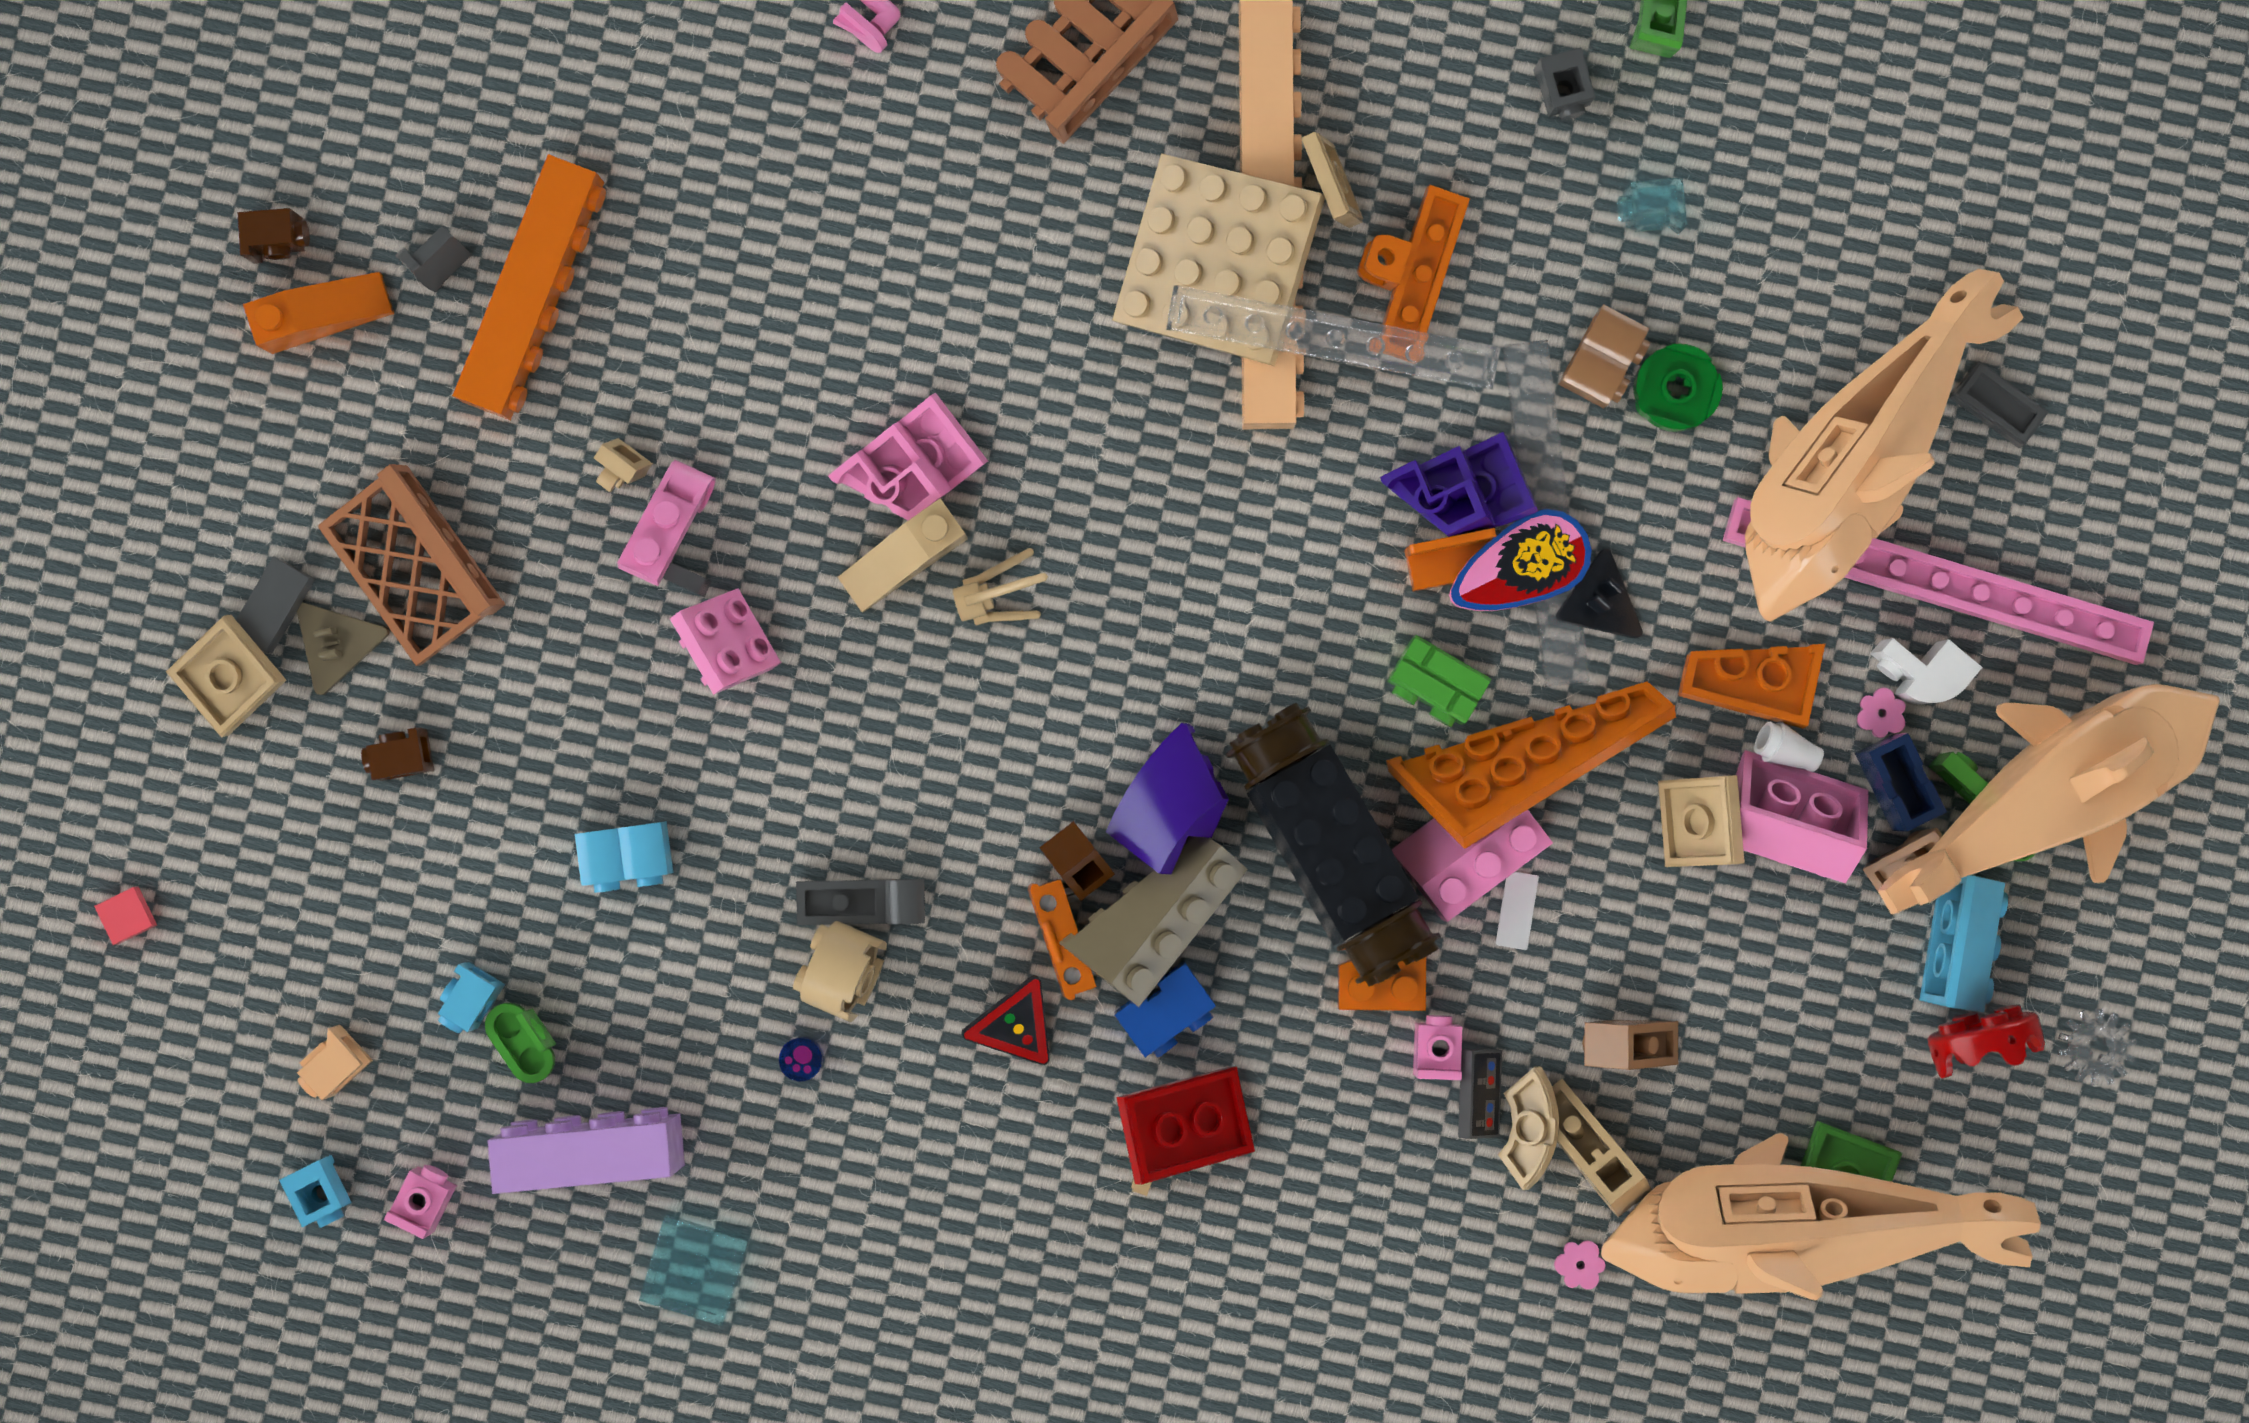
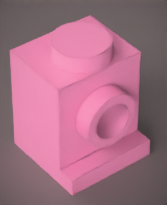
(1428, 1065)
(437, 1192)

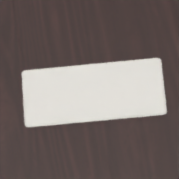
(1517, 910)

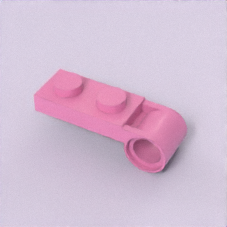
(666, 521)

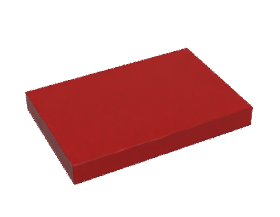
(1185, 1125)

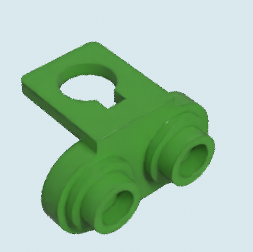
(521, 1041)

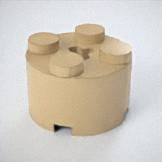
(840, 970)

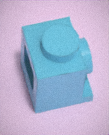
(468, 998)
(302, 1193)

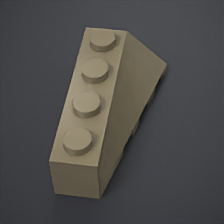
(1156, 919)

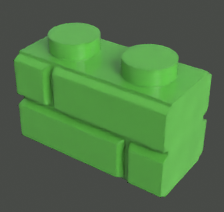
(1437, 681)

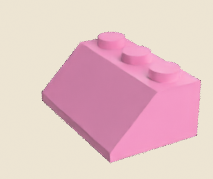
(1802, 817)
(1457, 876)

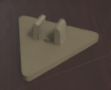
(335, 644)

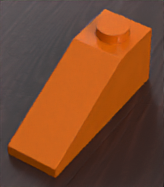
(316, 311)

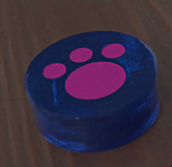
(801, 1059)

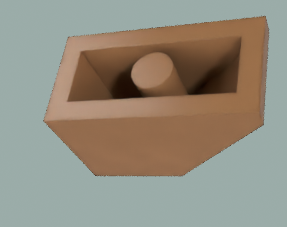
(1630, 1044)

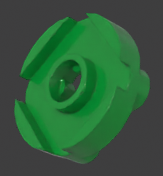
(1698, 375)

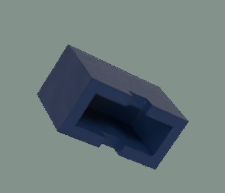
(1900, 782)

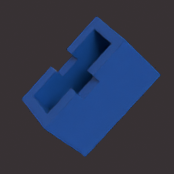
(1167, 1012)

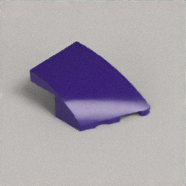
(1466, 487)
(1168, 802)

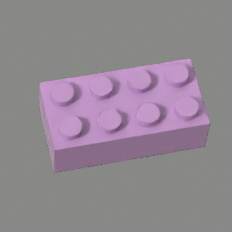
(587, 1152)

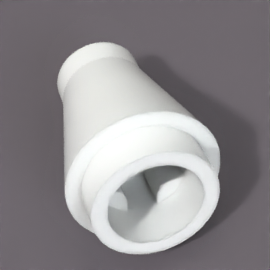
(1786, 747)

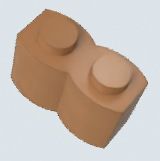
(1604, 357)

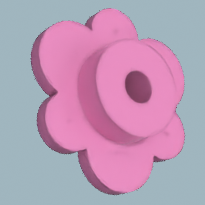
(1892, 709)
(1587, 1274)

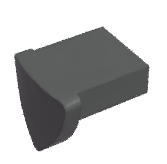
(435, 259)

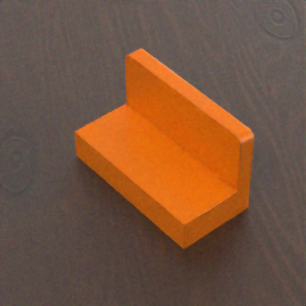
(1441, 560)

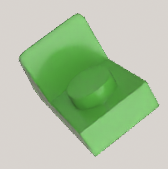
(1660, 27)

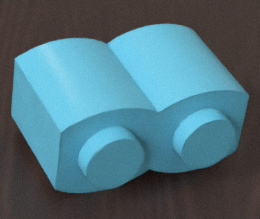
(624, 854)

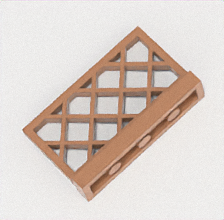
(431, 534)

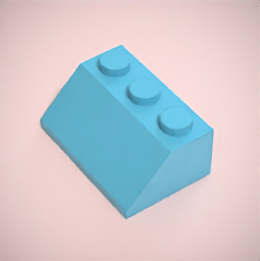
(1964, 944)

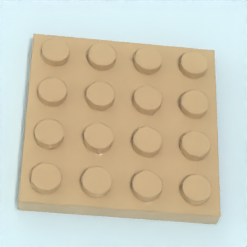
(1216, 236)

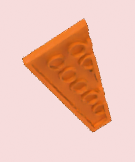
(1521, 763)

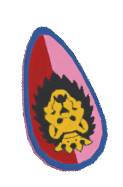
(1524, 564)

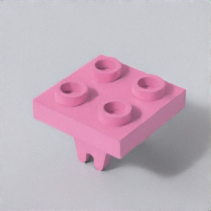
(725, 641)

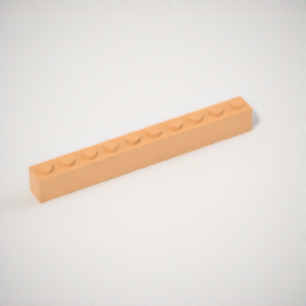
(1269, 153)

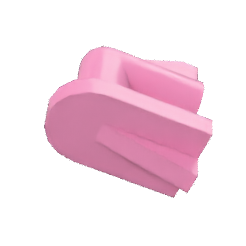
(870, 32)

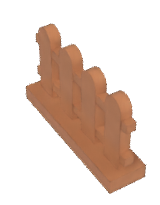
(1092, 80)

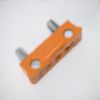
(1055, 924)

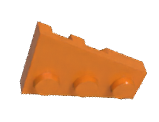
(1758, 682)

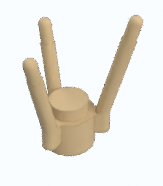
(975, 599)

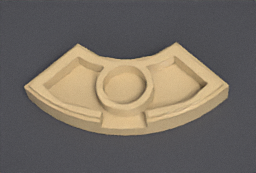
(1533, 1128)

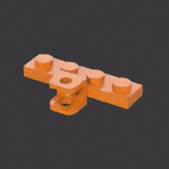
(1418, 266)

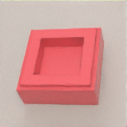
(125, 915)

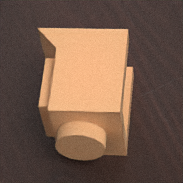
(332, 1064)

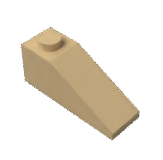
(903, 555)
(1597, 1153)

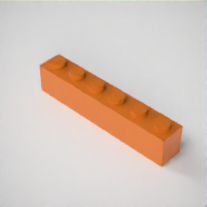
(530, 288)

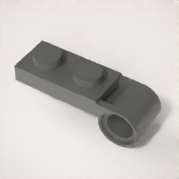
(861, 902)

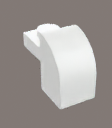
(1934, 679)

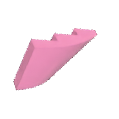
(913, 460)

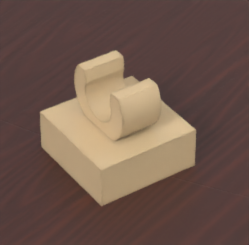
(620, 464)

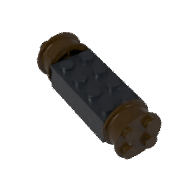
(1332, 845)

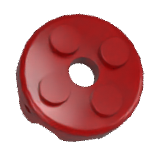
(1972, 1038)

